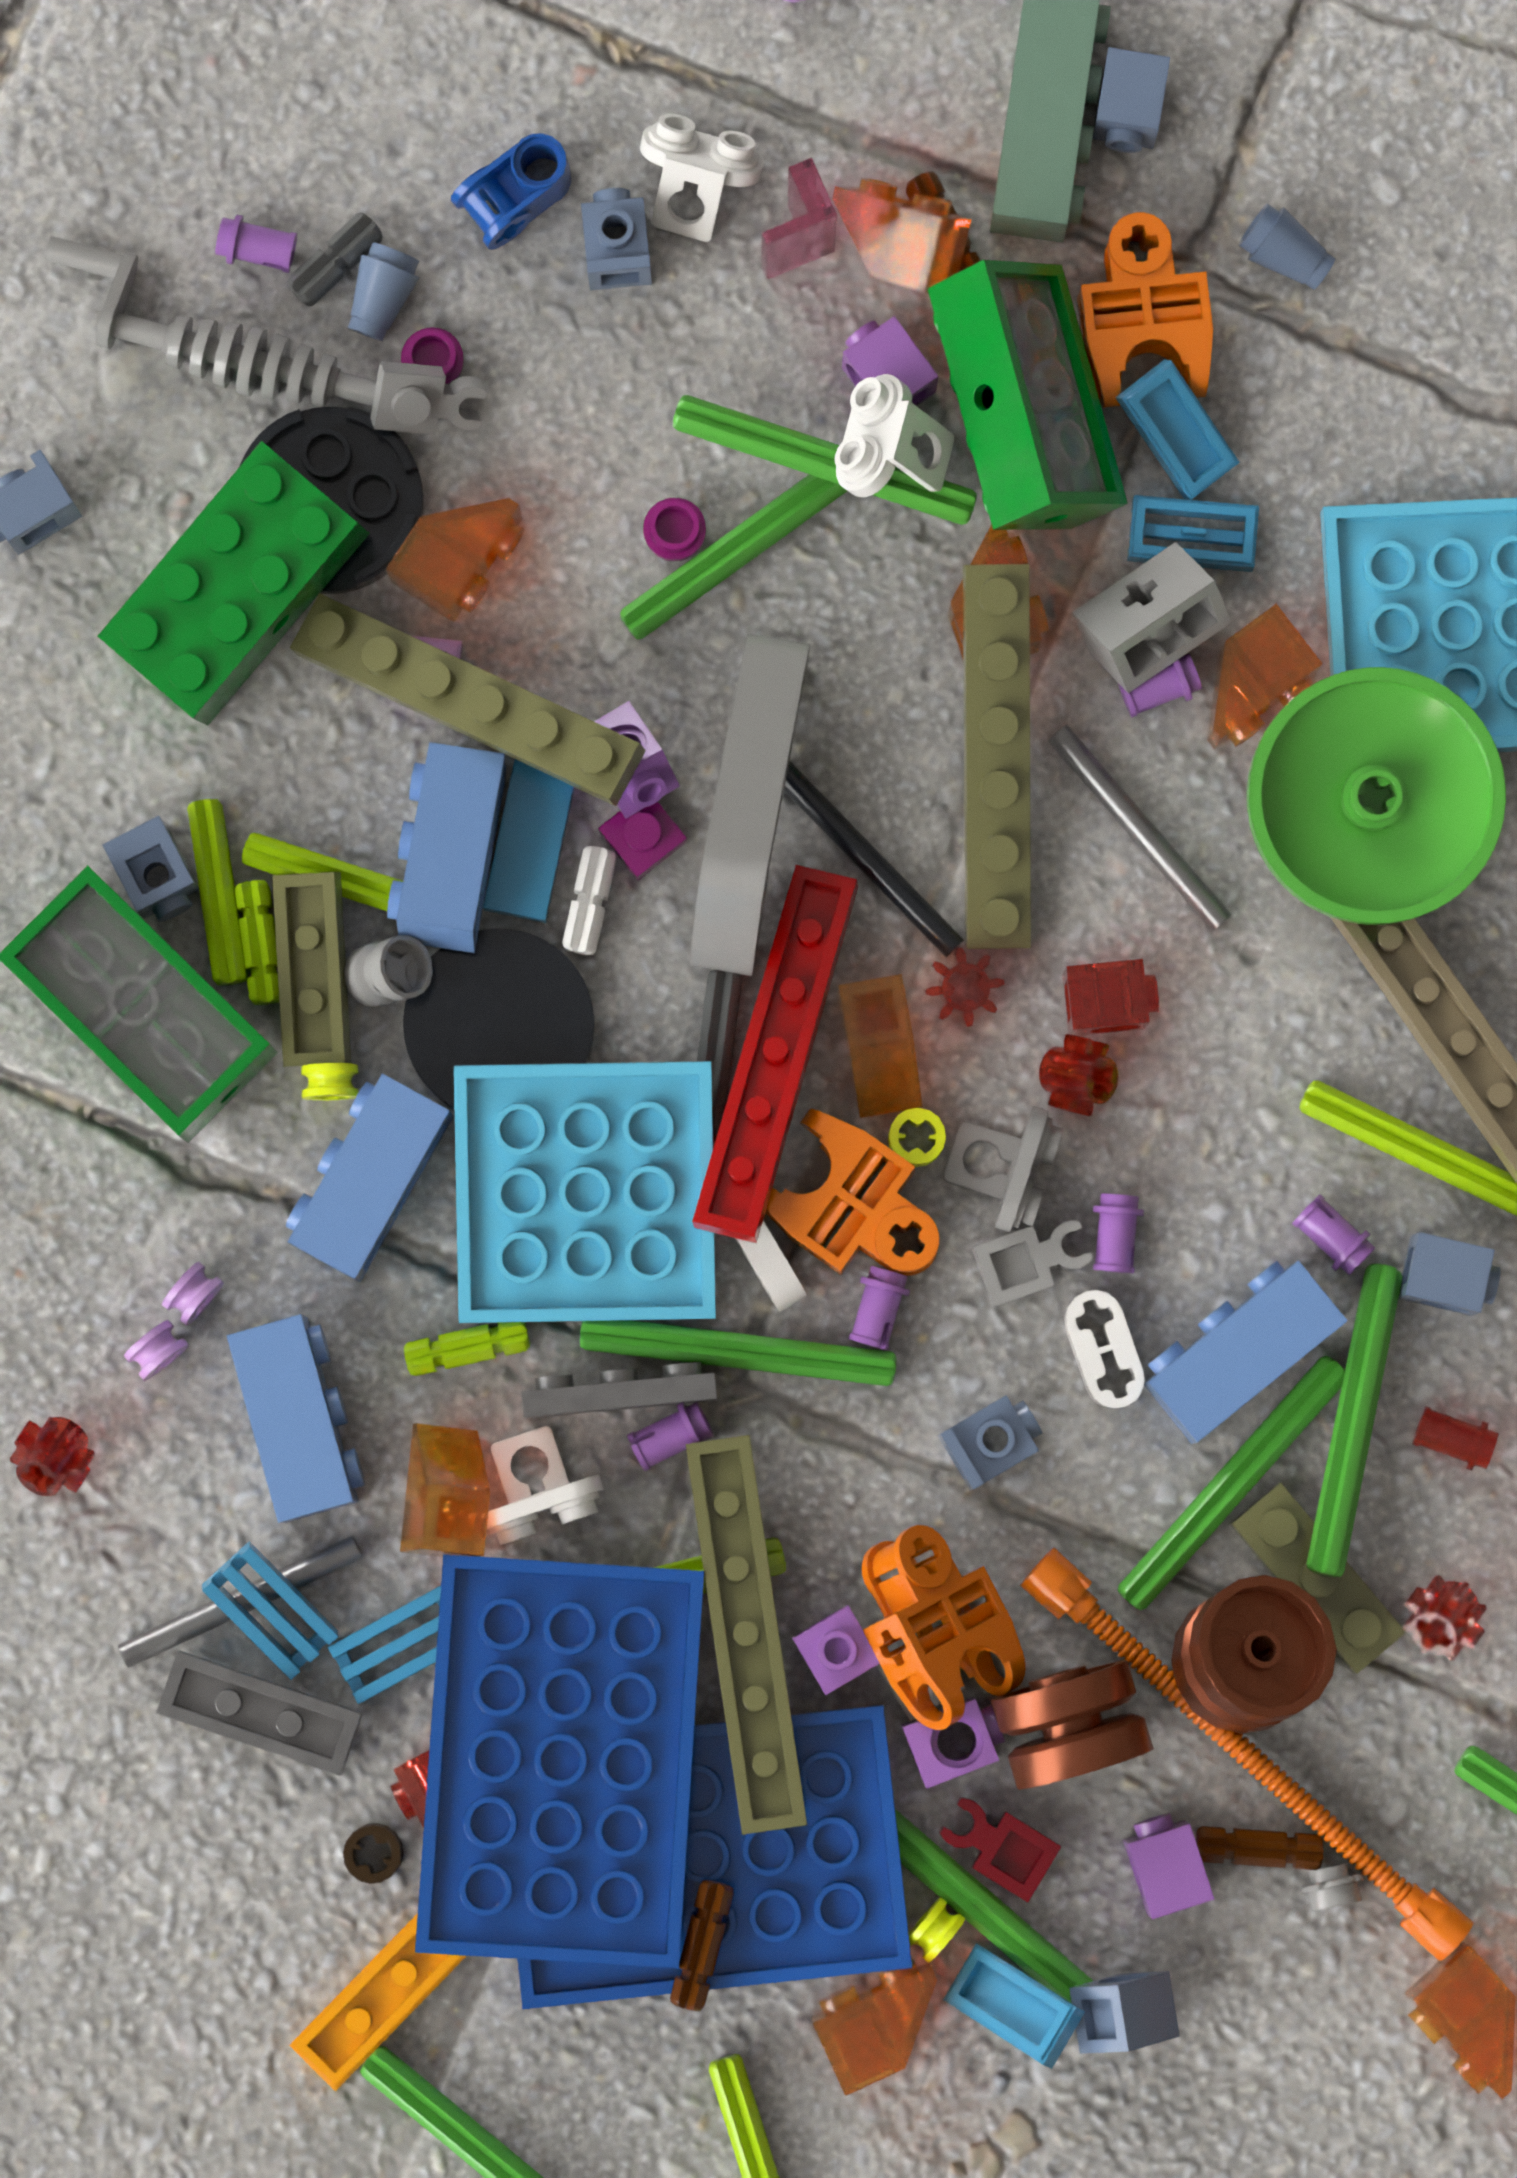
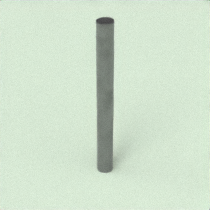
(1139, 828)
(211, 1616)

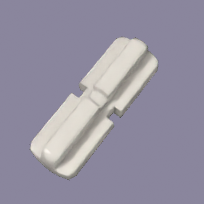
(592, 888)

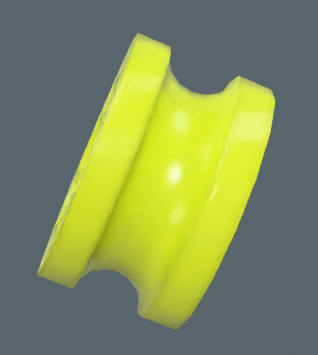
(329, 1081)
(916, 1118)
(935, 1929)

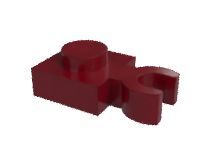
(1009, 1852)

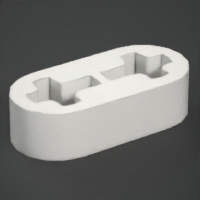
(773, 1270)
(1119, 1345)

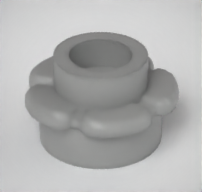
(1332, 1888)

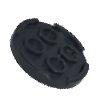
(361, 472)
(498, 1007)

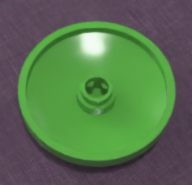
(1376, 796)

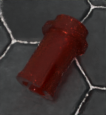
(1456, 1438)

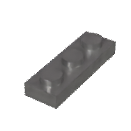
(618, 1391)
(259, 1713)

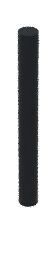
(871, 862)

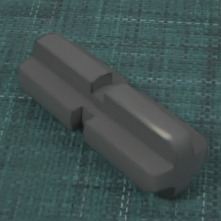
(325, 268)

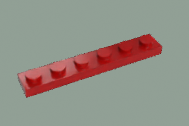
(775, 1054)

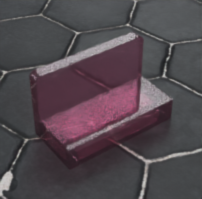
(811, 230)

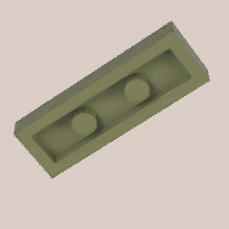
(311, 968)
(1281, 1539)

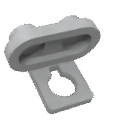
(1015, 1189)

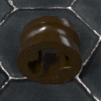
(365, 1872)

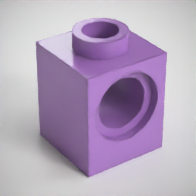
(890, 351)
(654, 774)
(836, 1649)
(936, 1767)
(1167, 1866)

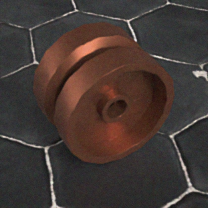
(1254, 1654)
(1069, 1714)

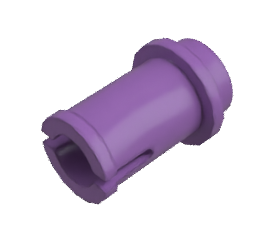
(255, 244)
(1171, 683)
(1116, 1232)
(1334, 1235)
(878, 1307)
(670, 1435)

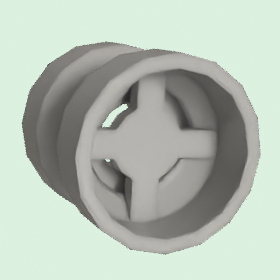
(388, 971)

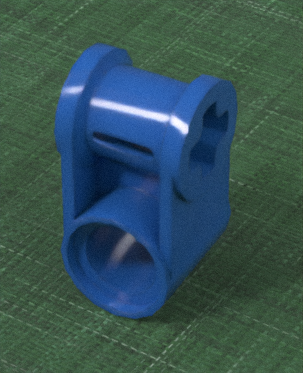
(511, 191)

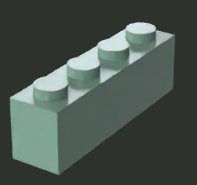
(1046, 117)

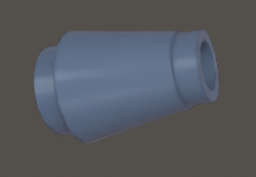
(1286, 247)
(381, 290)

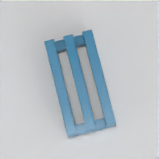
(1195, 509)
(306, 1648)
(352, 1670)

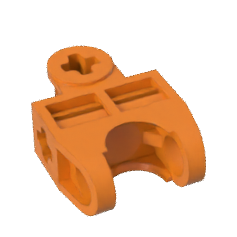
(1145, 310)
(814, 1215)
(964, 1640)

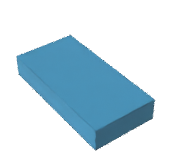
(1177, 429)
(1014, 2006)

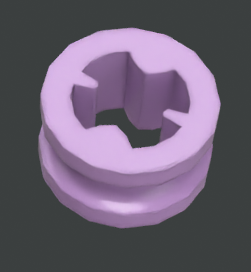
(192, 1293)
(156, 1350)

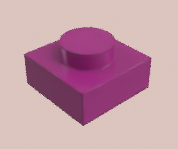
(643, 838)

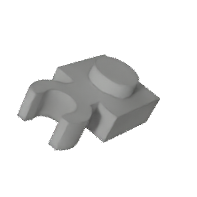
(416, 397)
(1021, 1265)

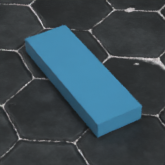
(528, 844)

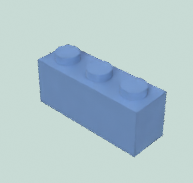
(448, 846)
(368, 1176)
(1242, 1349)
(295, 1417)

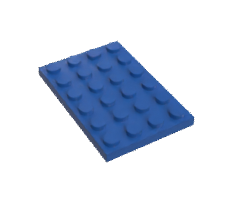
(560, 1761)
(803, 1897)

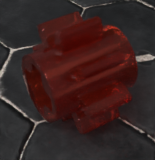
(981, 984)
(1078, 1075)
(52, 1456)
(1444, 1617)

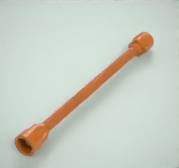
(1427, 1916)

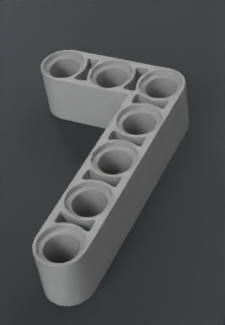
(747, 805)

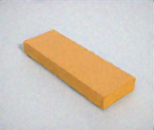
(372, 2007)

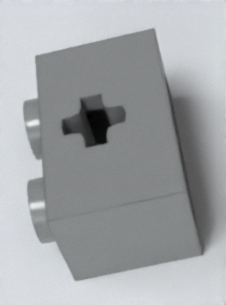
(1152, 617)

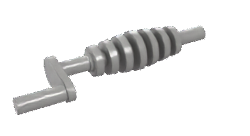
(203, 346)

